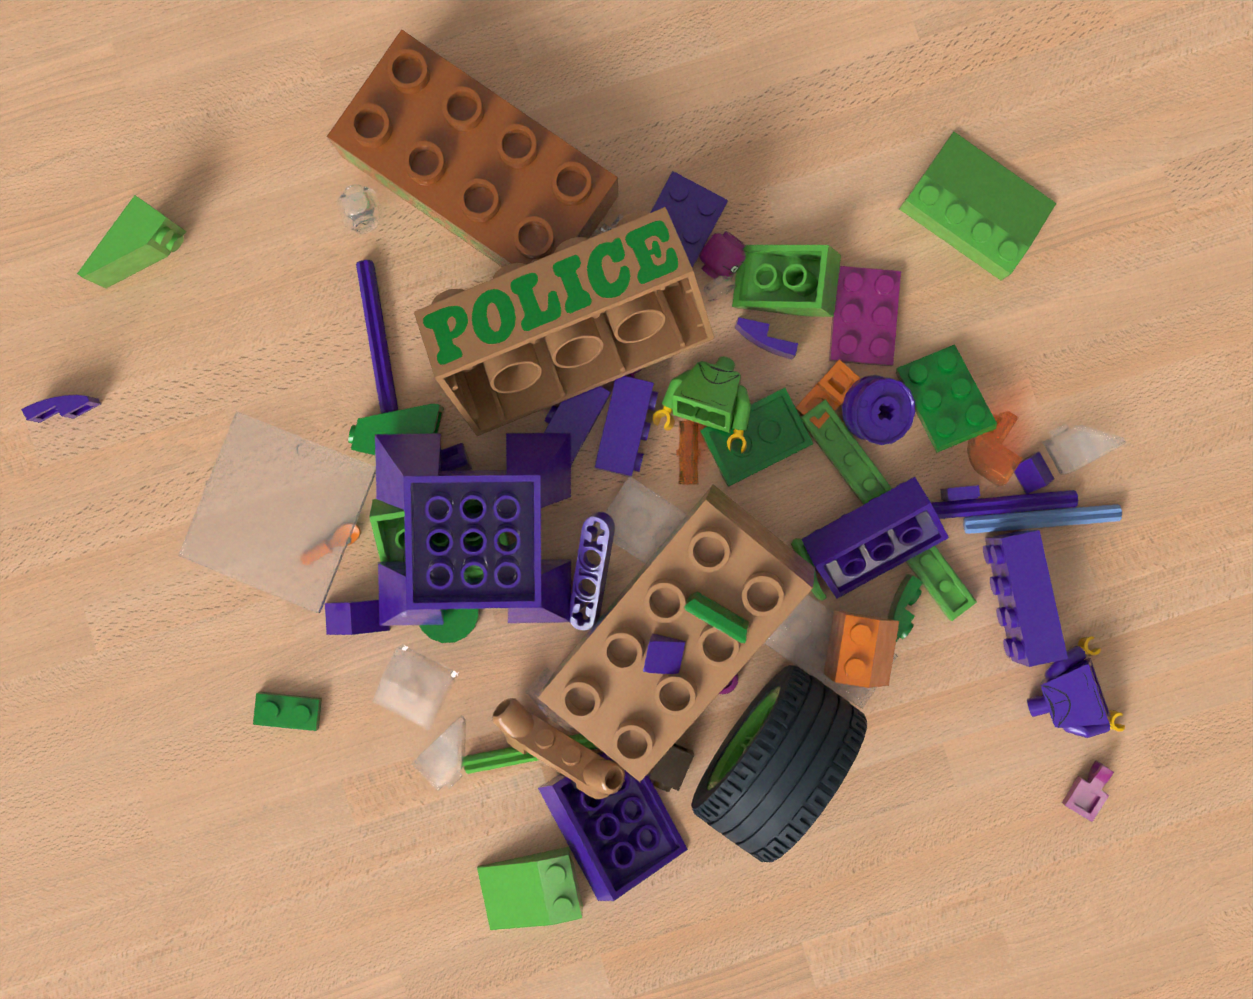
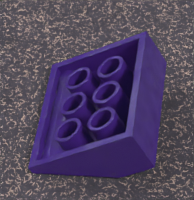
(614, 837)

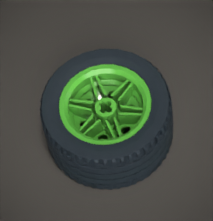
(780, 764)

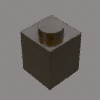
(672, 768)

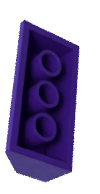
(875, 538)

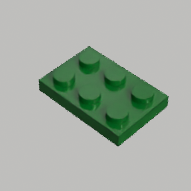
(946, 398)
(771, 436)

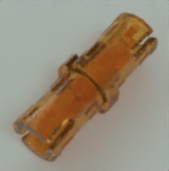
(688, 453)

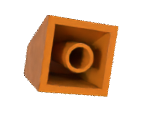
(861, 649)

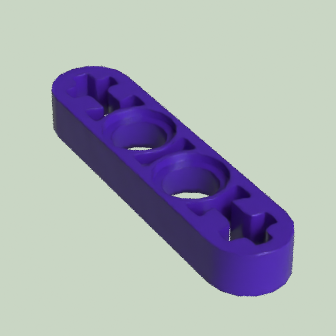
(587, 570)

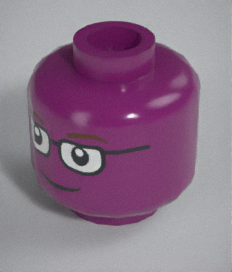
(722, 255)

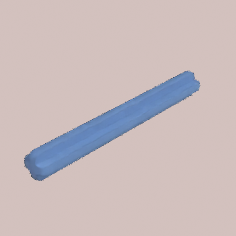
(1042, 518)

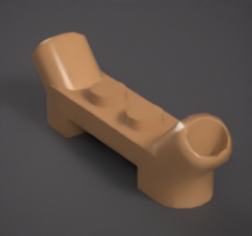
(532, 735)

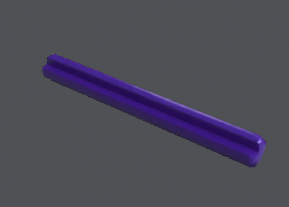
(377, 336)
(1006, 504)

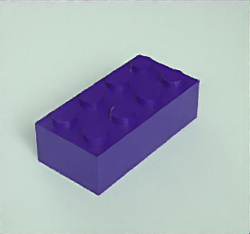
(1025, 598)

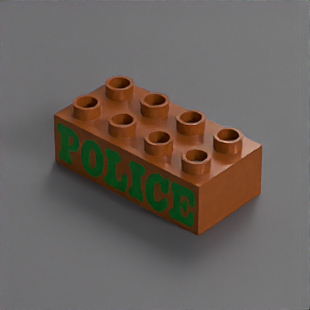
(470, 157)

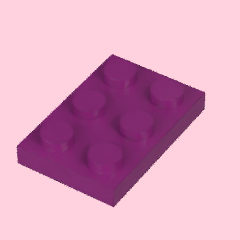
(865, 316)

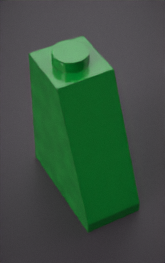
(413, 420)

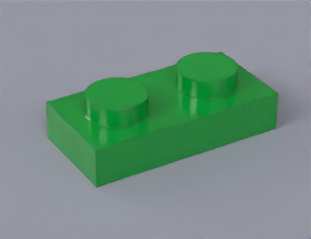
(287, 711)

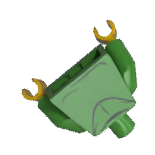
(709, 397)

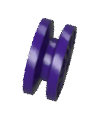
(878, 409)

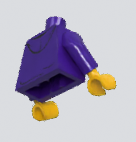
(1075, 695)

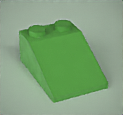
(132, 244)
(788, 280)
(531, 890)

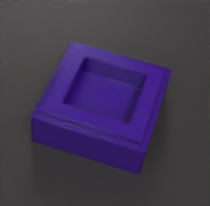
(960, 493)

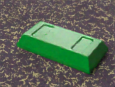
(718, 616)

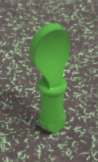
(800, 549)

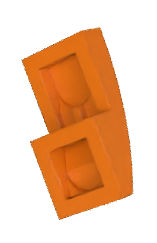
(831, 387)

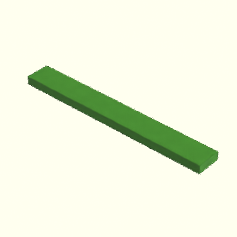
(869, 483)

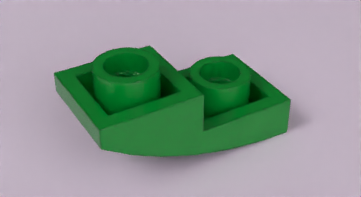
(905, 595)

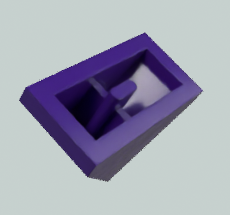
(353, 617)

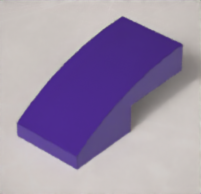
(757, 334)
(68, 406)

